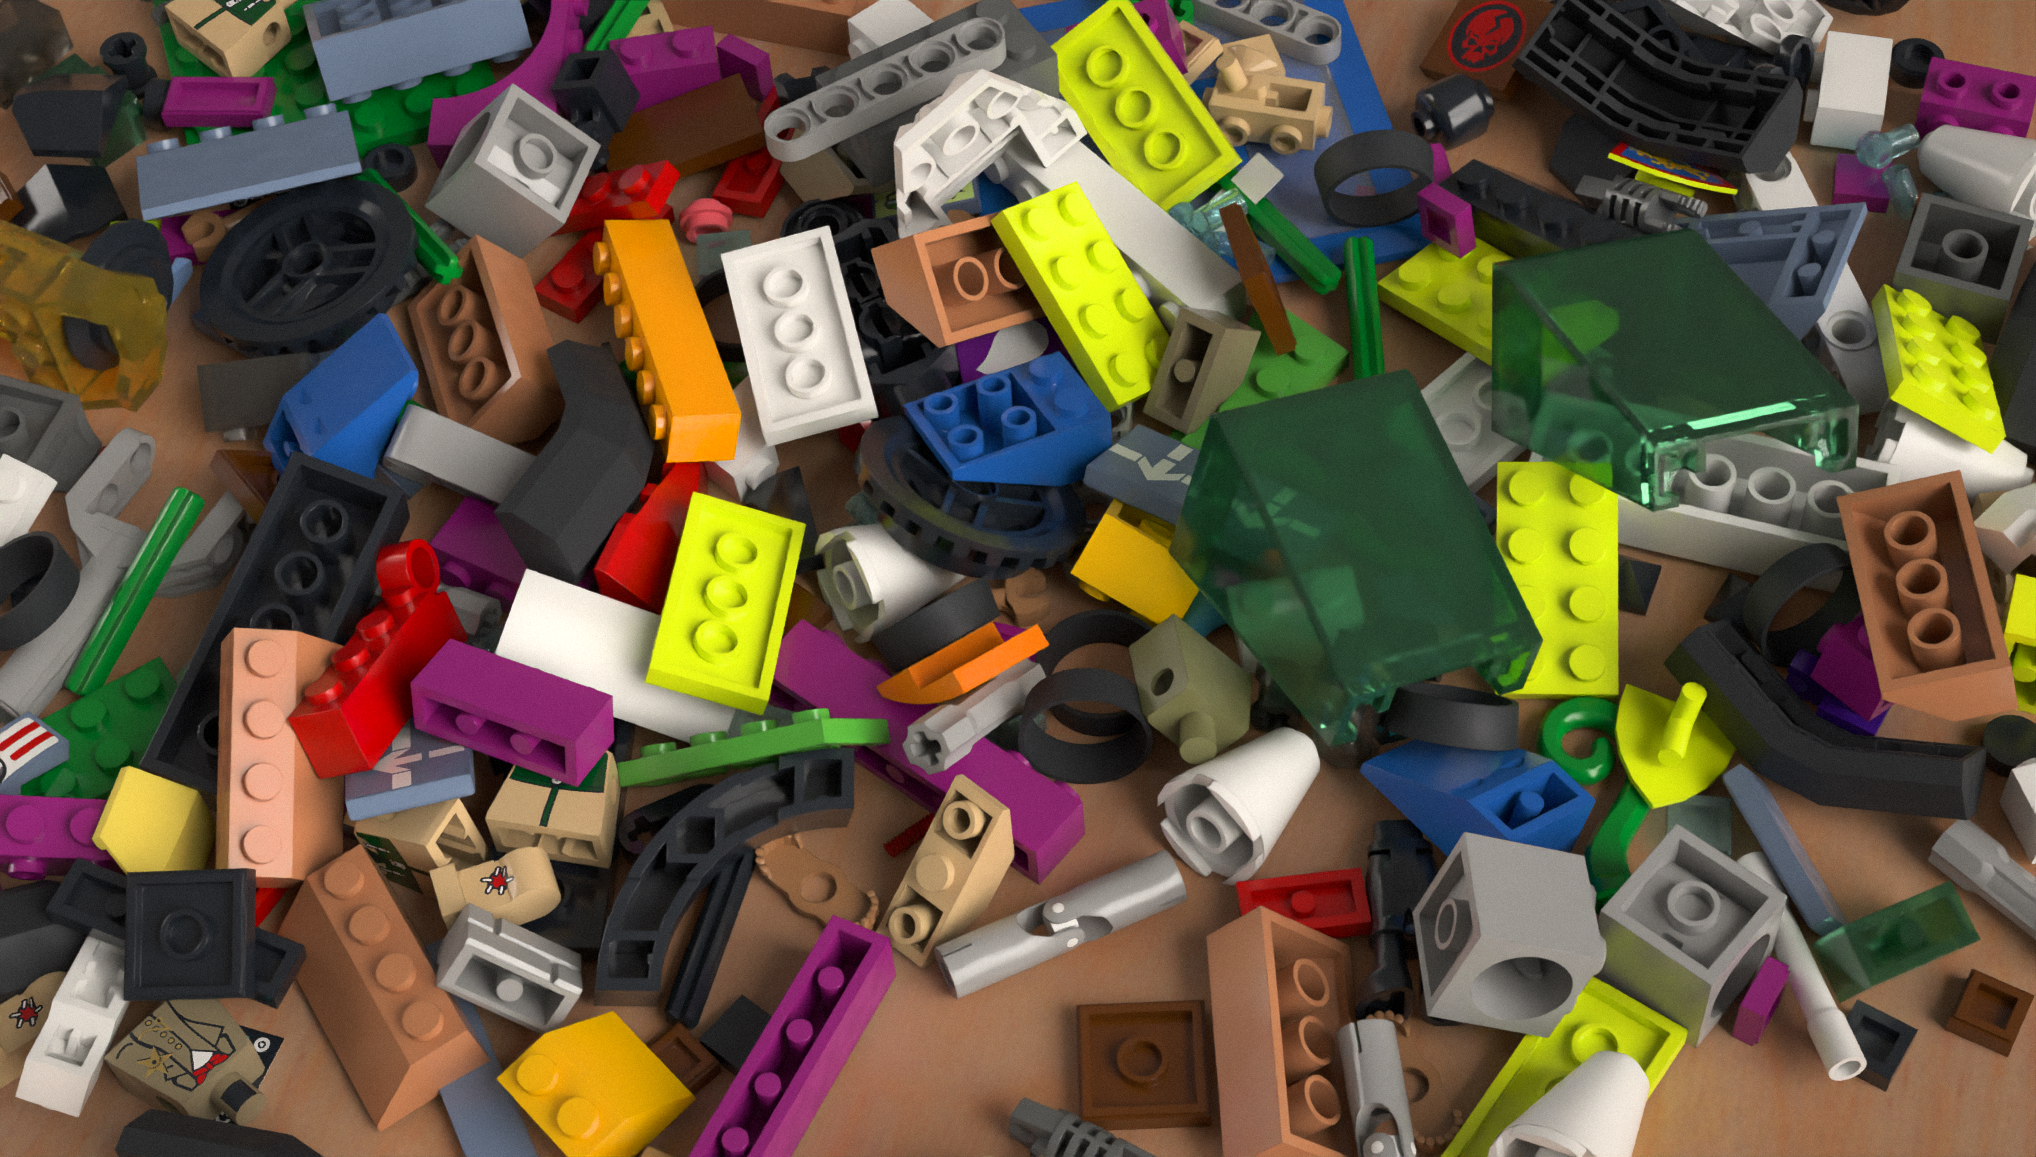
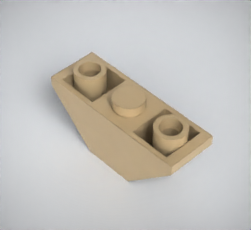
(951, 872)

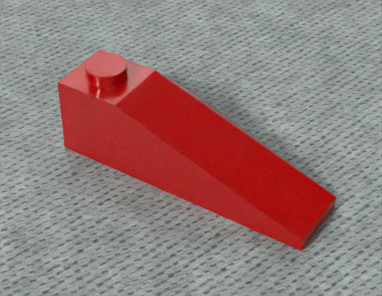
(645, 544)

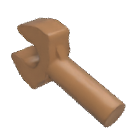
(208, 229)
(1022, 610)

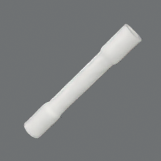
(1825, 1022)

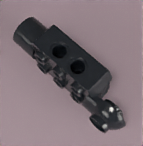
(896, 355)

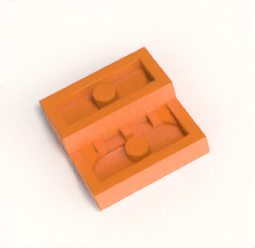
(962, 666)

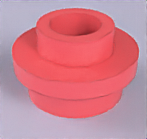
(705, 217)

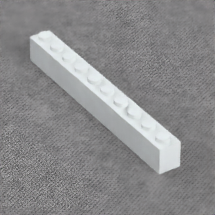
(1161, 253)

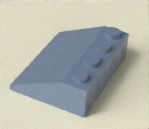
(399, 41)
(247, 164)

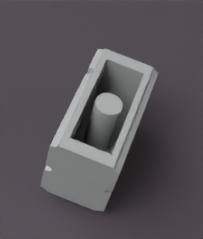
(509, 970)

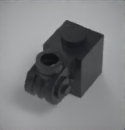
(596, 96)

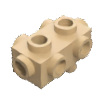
(1267, 108)

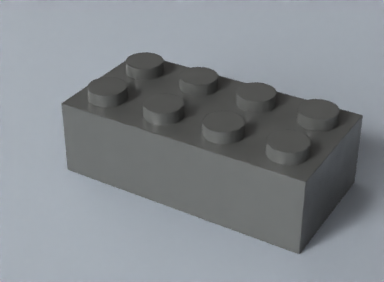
(1027, 62)

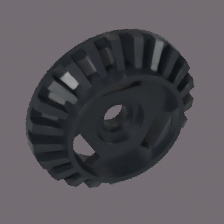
(254, 276)
(963, 524)

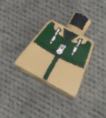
(231, 35)
(558, 817)
(420, 840)

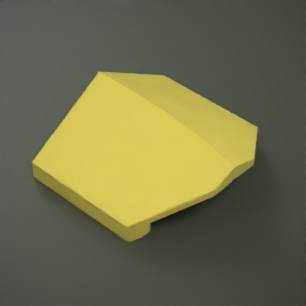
(155, 824)

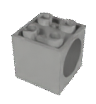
(513, 173)
(1689, 932)
(1507, 935)

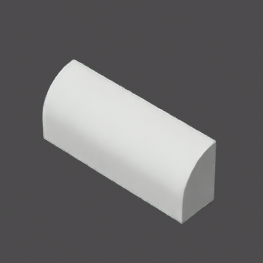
(602, 648)

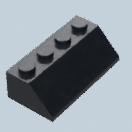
(1526, 216)

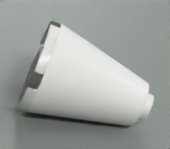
(1983, 169)
(1930, 450)
(875, 579)
(1237, 804)
(1584, 1115)

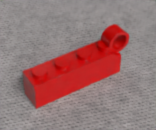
(366, 689)

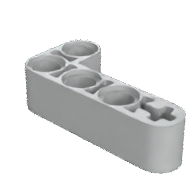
(454, 456)

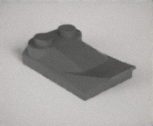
(46, 431)

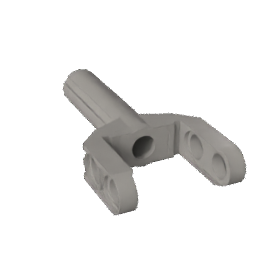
(105, 552)

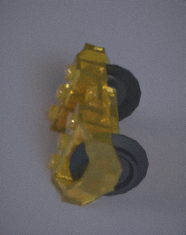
(90, 316)

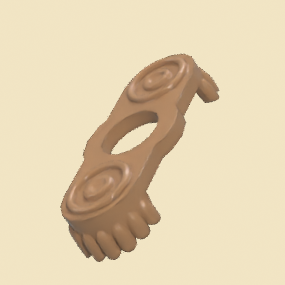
(790, 865)
(1432, 1116)

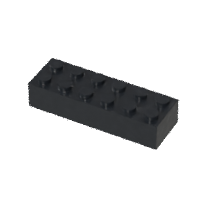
(301, 572)

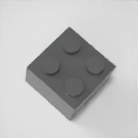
(1964, 261)

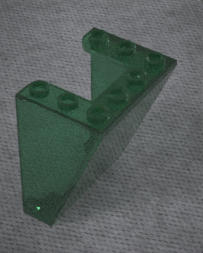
(1642, 356)
(1350, 550)

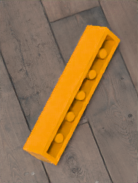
(667, 341)

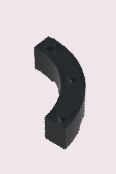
(697, 844)

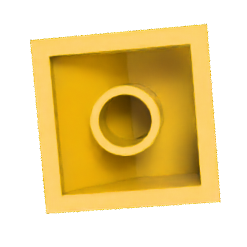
(1133, 565)
(596, 1088)

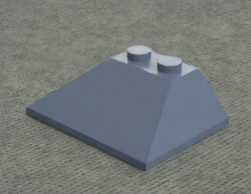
(1786, 254)

